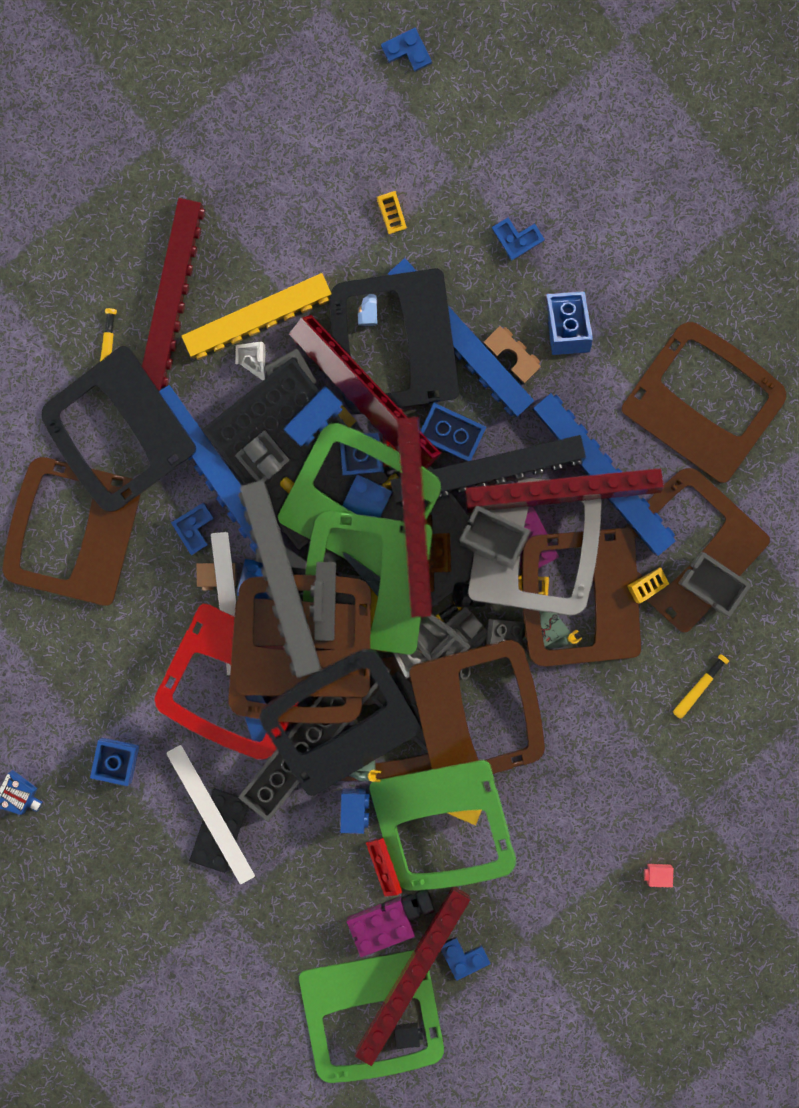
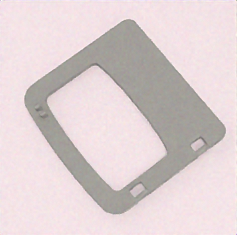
(499, 585)

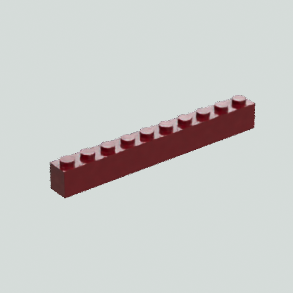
(172, 290)
(355, 383)
(565, 490)
(414, 516)
(412, 975)

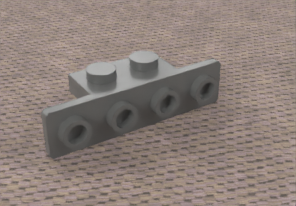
(324, 601)

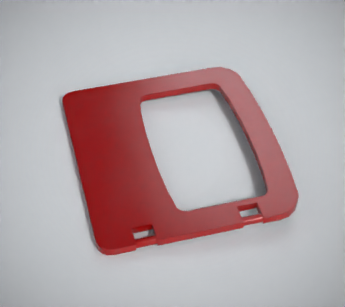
(216, 641)

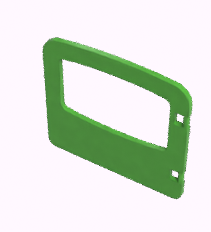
(307, 503)
(392, 625)
(440, 792)
(357, 984)

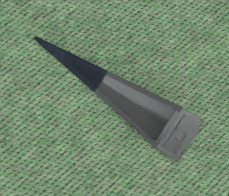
(434, 637)

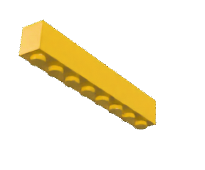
(256, 316)

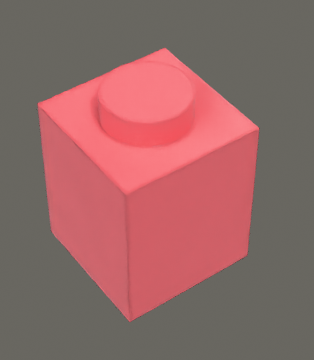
(659, 875)

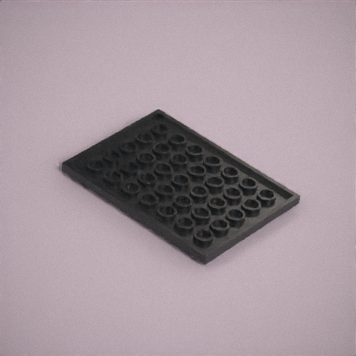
(270, 409)

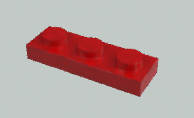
(384, 867)

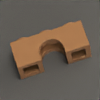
(501, 341)

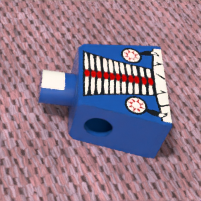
(18, 794)

